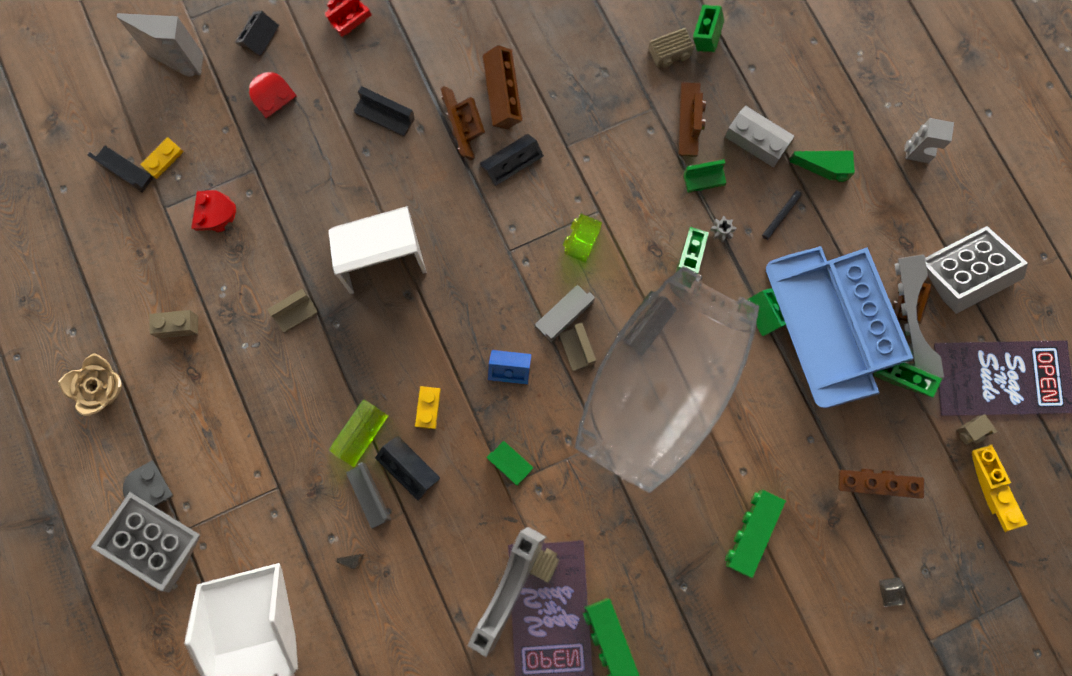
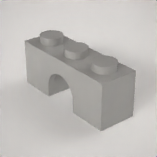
(927, 139)

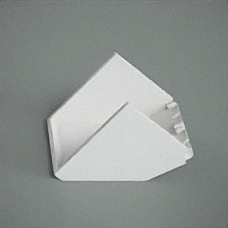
(373, 242)
(243, 626)

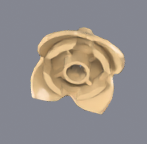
(79, 384)

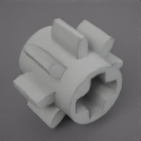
(727, 225)

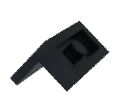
(257, 32)

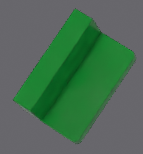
(705, 176)
(769, 312)
(510, 463)

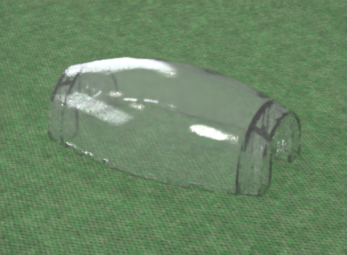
(666, 380)

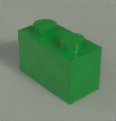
(708, 28)

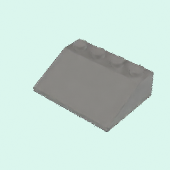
(165, 41)
(974, 269)
(147, 542)

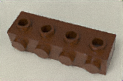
(502, 87)

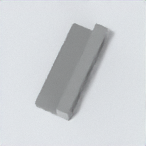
(564, 313)

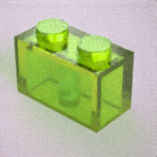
(582, 237)

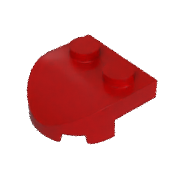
(346, 15)
(270, 93)
(212, 211)

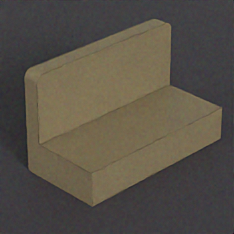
(293, 310)
(577, 347)

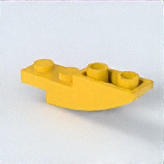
(995, 487)

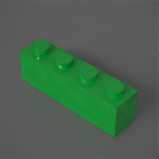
(755, 533)
(610, 639)

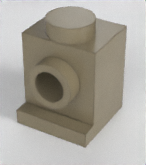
(976, 430)

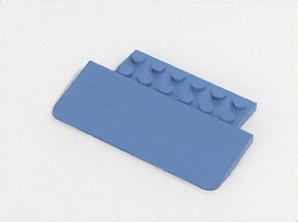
(838, 322)

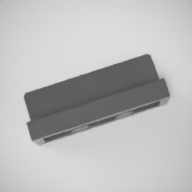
(368, 495)

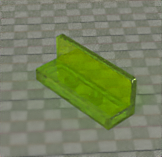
(358, 433)

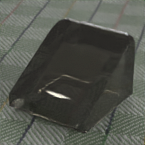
(351, 561)
(892, 591)

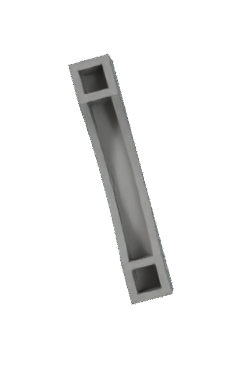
(913, 274)
(517, 571)

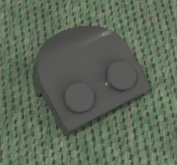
(147, 484)

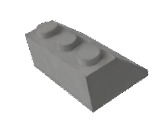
(759, 136)

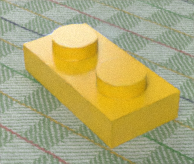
(161, 158)
(427, 407)

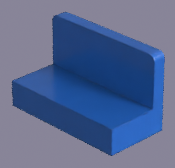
(509, 367)

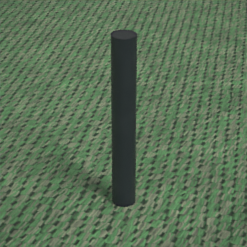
(781, 215)

